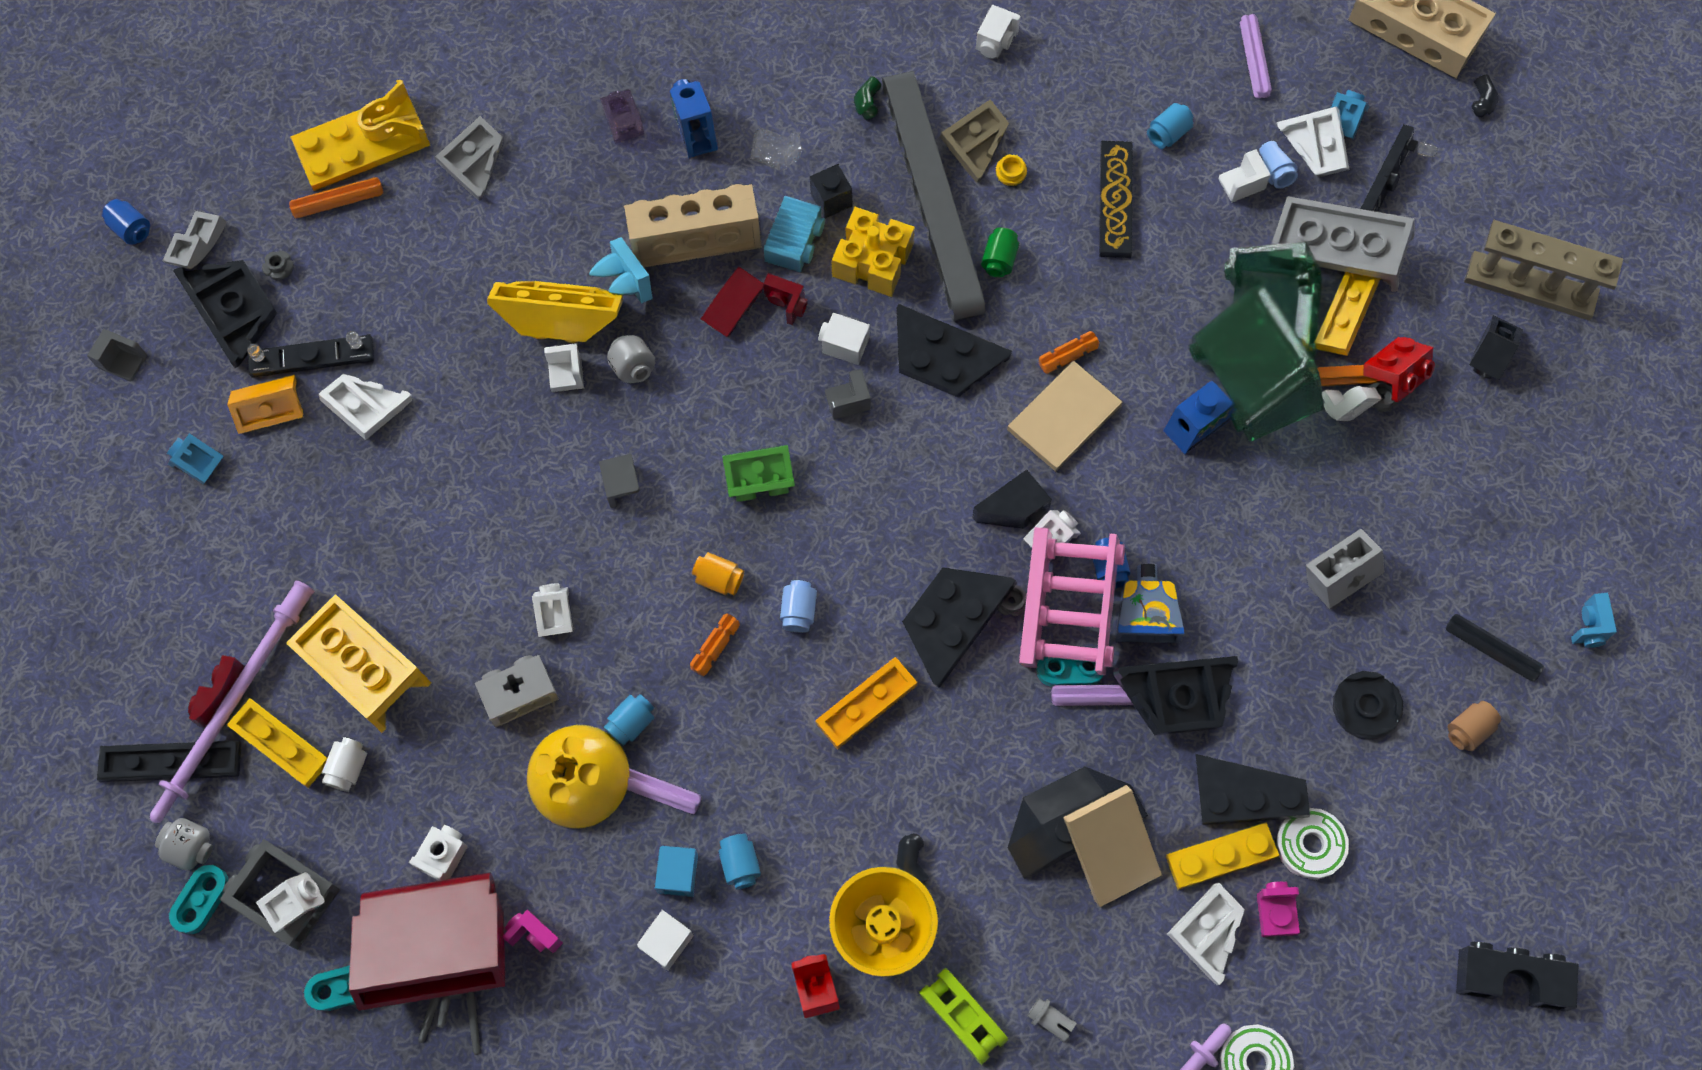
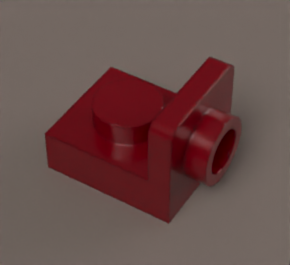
(783, 292)

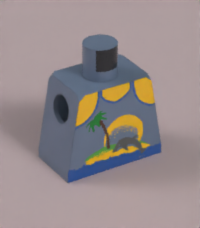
(1149, 610)

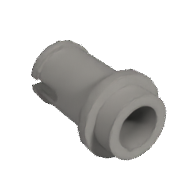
(1049, 1018)

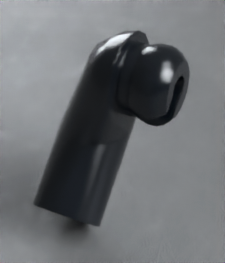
(1488, 96)
(908, 855)

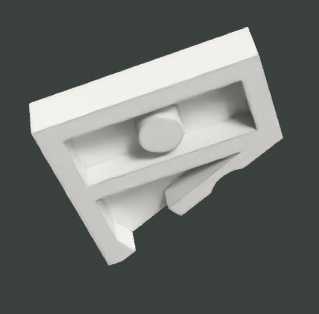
(1318, 140)
(363, 404)
(1209, 931)

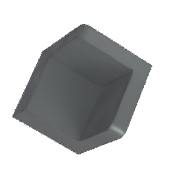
(117, 355)
(849, 397)
(619, 477)

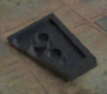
(1247, 794)

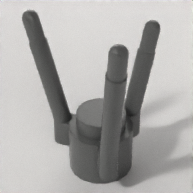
(443, 1014)

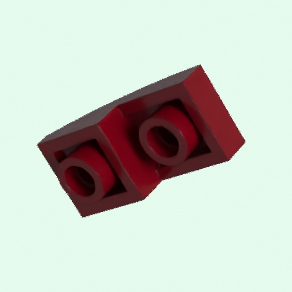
(732, 301)
(207, 700)

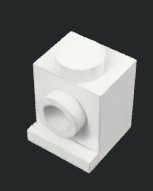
(997, 31)
(443, 865)

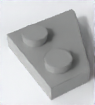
(472, 156)

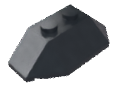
(1040, 830)

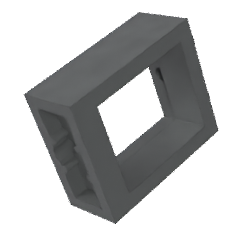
(255, 860)

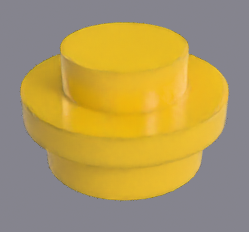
(1011, 170)

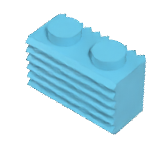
(793, 234)

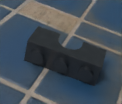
(1549, 979)

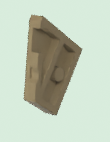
(976, 138)

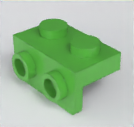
(758, 472)

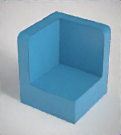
(676, 871)

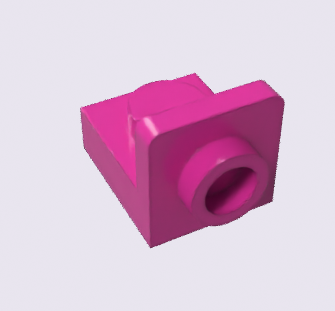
(1278, 910)
(539, 934)

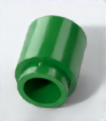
(1000, 252)

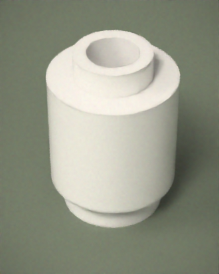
(344, 764)

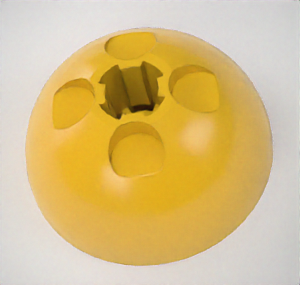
(588, 789)
(889, 902)

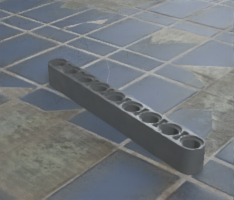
(935, 197)

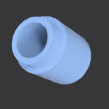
(798, 606)

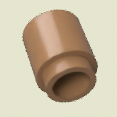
(1474, 726)

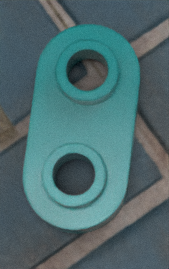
(1070, 674)
(197, 898)
(338, 982)

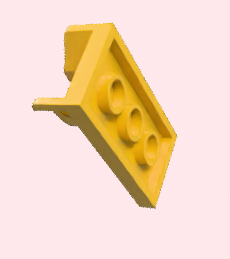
(361, 139)
(356, 660)

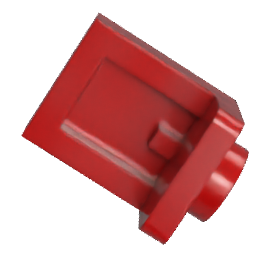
(815, 985)

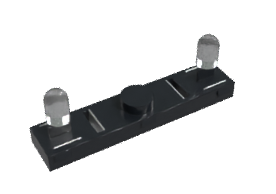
(1388, 175)
(310, 355)

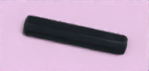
(1494, 647)

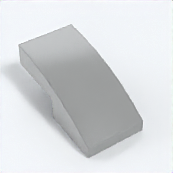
(196, 243)

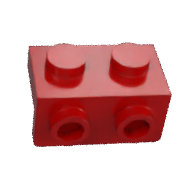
(1401, 364)

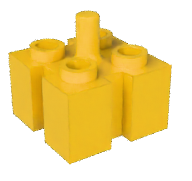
(873, 251)

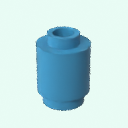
(1170, 125)
(629, 719)
(739, 861)

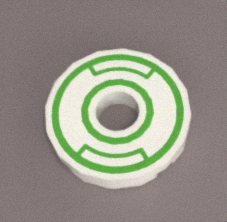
(1308, 864)
(1255, 1039)

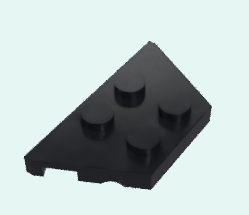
(229, 304)
(942, 353)
(953, 616)
(1179, 694)

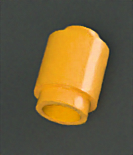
(718, 574)

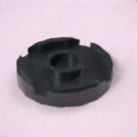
(1359, 712)

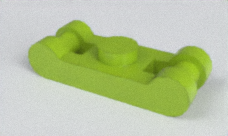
(963, 1016)

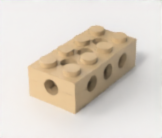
(1431, 30)
(697, 235)

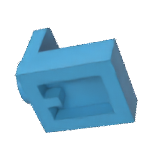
(1351, 111)
(194, 457)
(1599, 617)

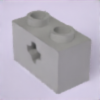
(1345, 568)
(534, 687)

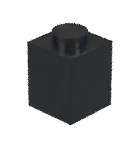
(831, 191)

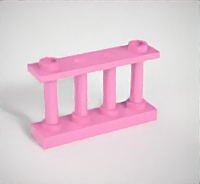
(1039, 615)

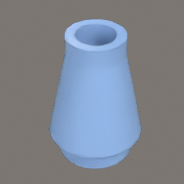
(1280, 166)

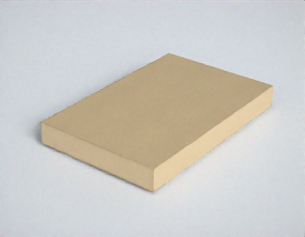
(1064, 416)
(1113, 845)

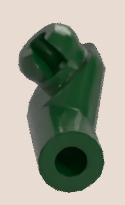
(864, 98)

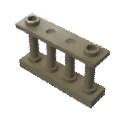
(1538, 286)

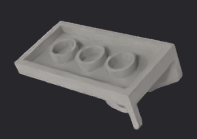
(1348, 237)

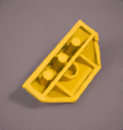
(554, 309)

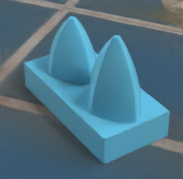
(632, 275)

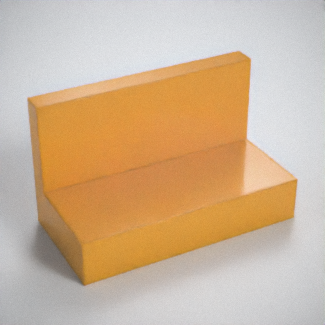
(265, 404)

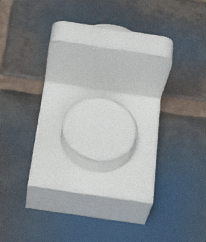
(1351, 404)
(1060, 525)
(552, 610)
(290, 901)

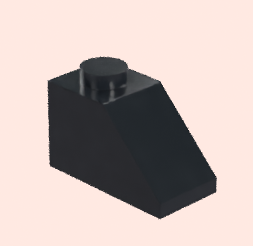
(1496, 348)
(1014, 504)

